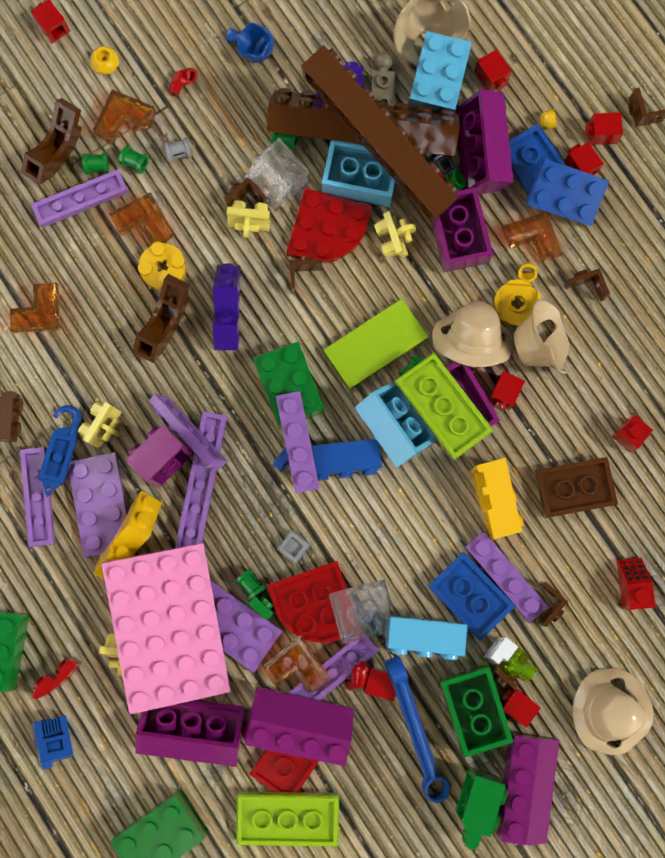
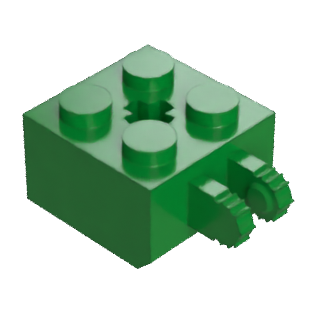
(479, 805)

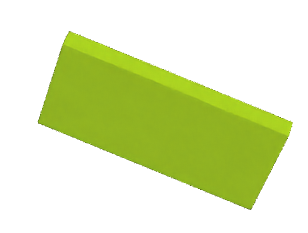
(375, 344)
(443, 406)
(287, 818)

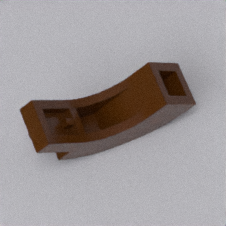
(55, 148)
(164, 321)

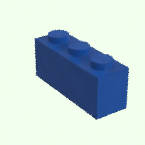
(347, 458)

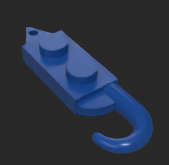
(60, 451)

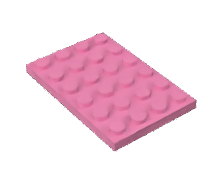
(166, 627)

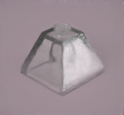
(361, 611)

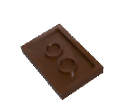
(576, 487)

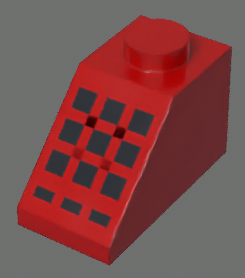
(635, 584)

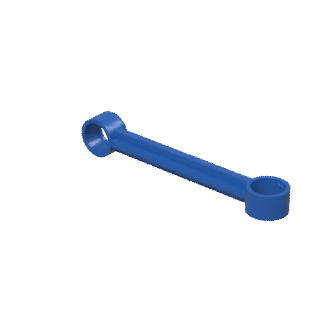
(398, 677)

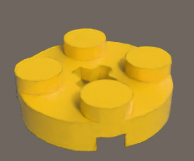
(157, 254)
(507, 294)

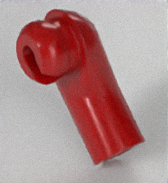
(182, 78)
(358, 677)

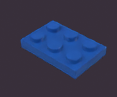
(527, 155)
(567, 192)
(471, 596)

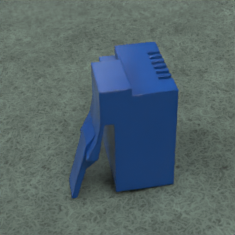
(52, 740)

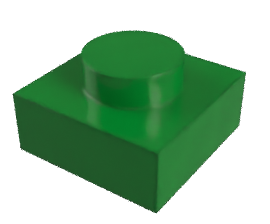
(262, 606)

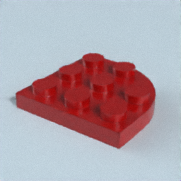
(327, 227)
(305, 602)

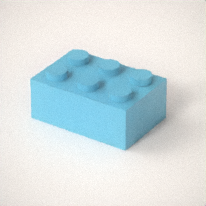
(439, 72)
(356, 175)
(395, 424)
(426, 637)

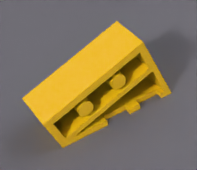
(497, 498)

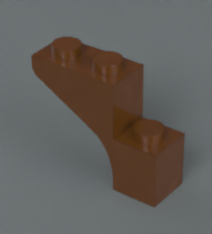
(10, 406)

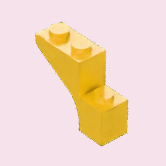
(132, 532)

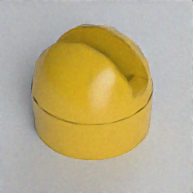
(548, 119)
(528, 275)

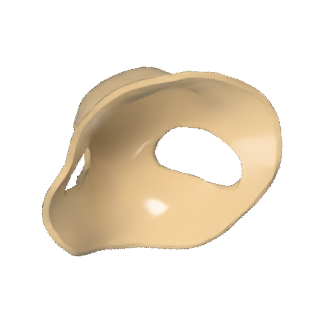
(429, 16)
(474, 336)
(529, 345)
(609, 714)

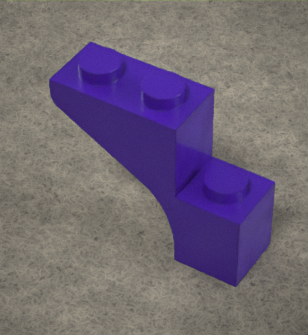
(226, 307)

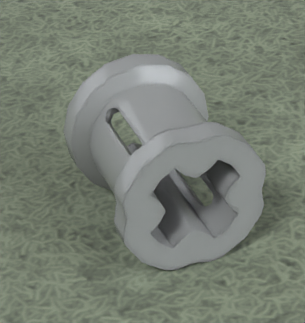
(177, 149)

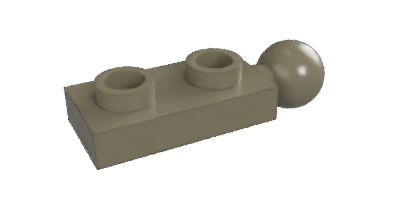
(383, 80)

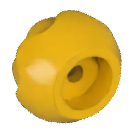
(107, 66)

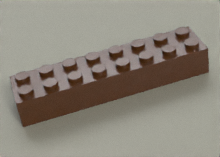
(311, 117)
(378, 133)

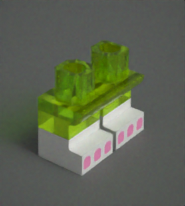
(512, 657)

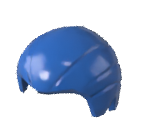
(253, 43)

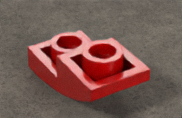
(51, 682)

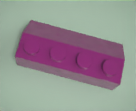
(484, 142)
(299, 726)
(192, 732)
(529, 786)

